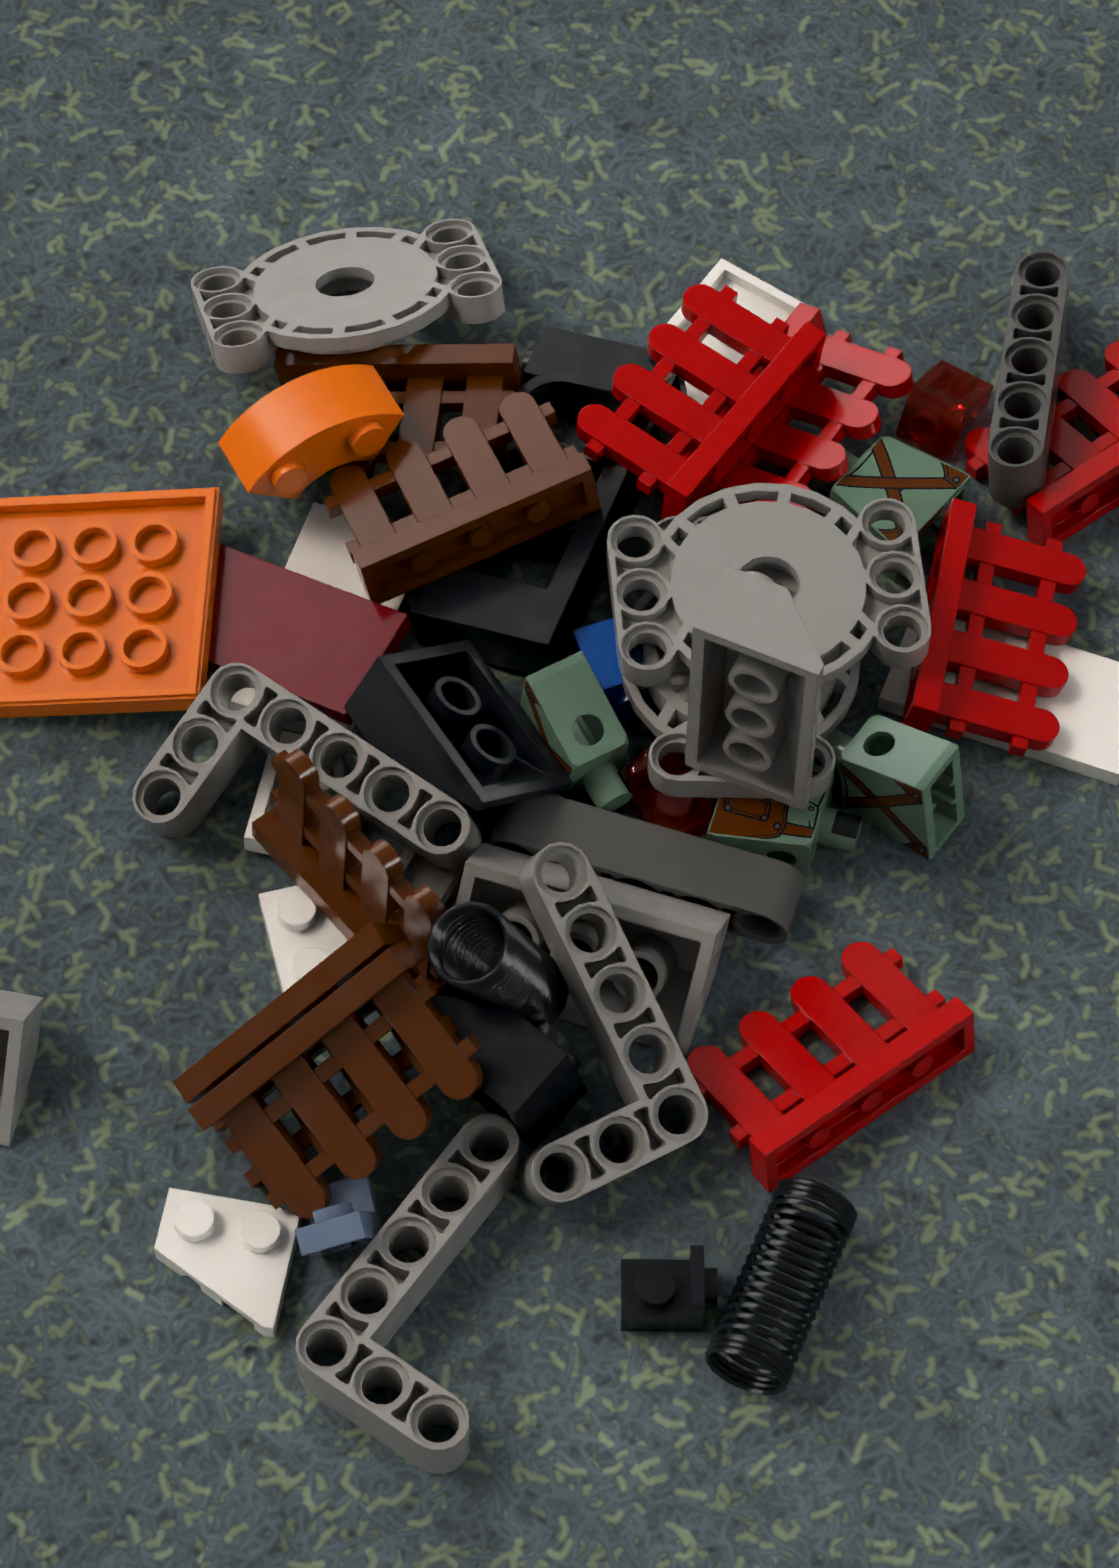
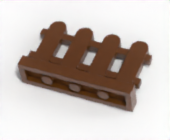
(426, 384)
(470, 526)
(338, 866)
(285, 1012)
(367, 1063)

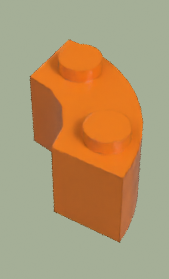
(310, 429)

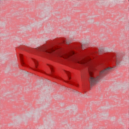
(824, 407)
(716, 440)
(1085, 473)
(975, 657)
(854, 1088)

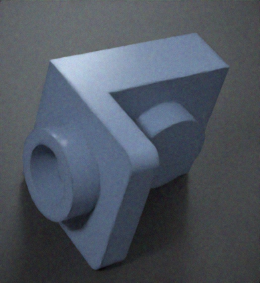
(345, 1224)

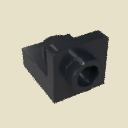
(667, 1293)

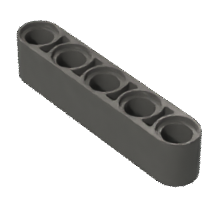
(1028, 378)
(749, 886)

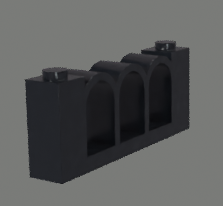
(519, 622)

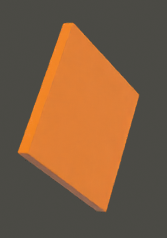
(106, 600)

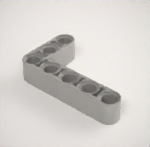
(322, 742)
(611, 1033)
(401, 1289)

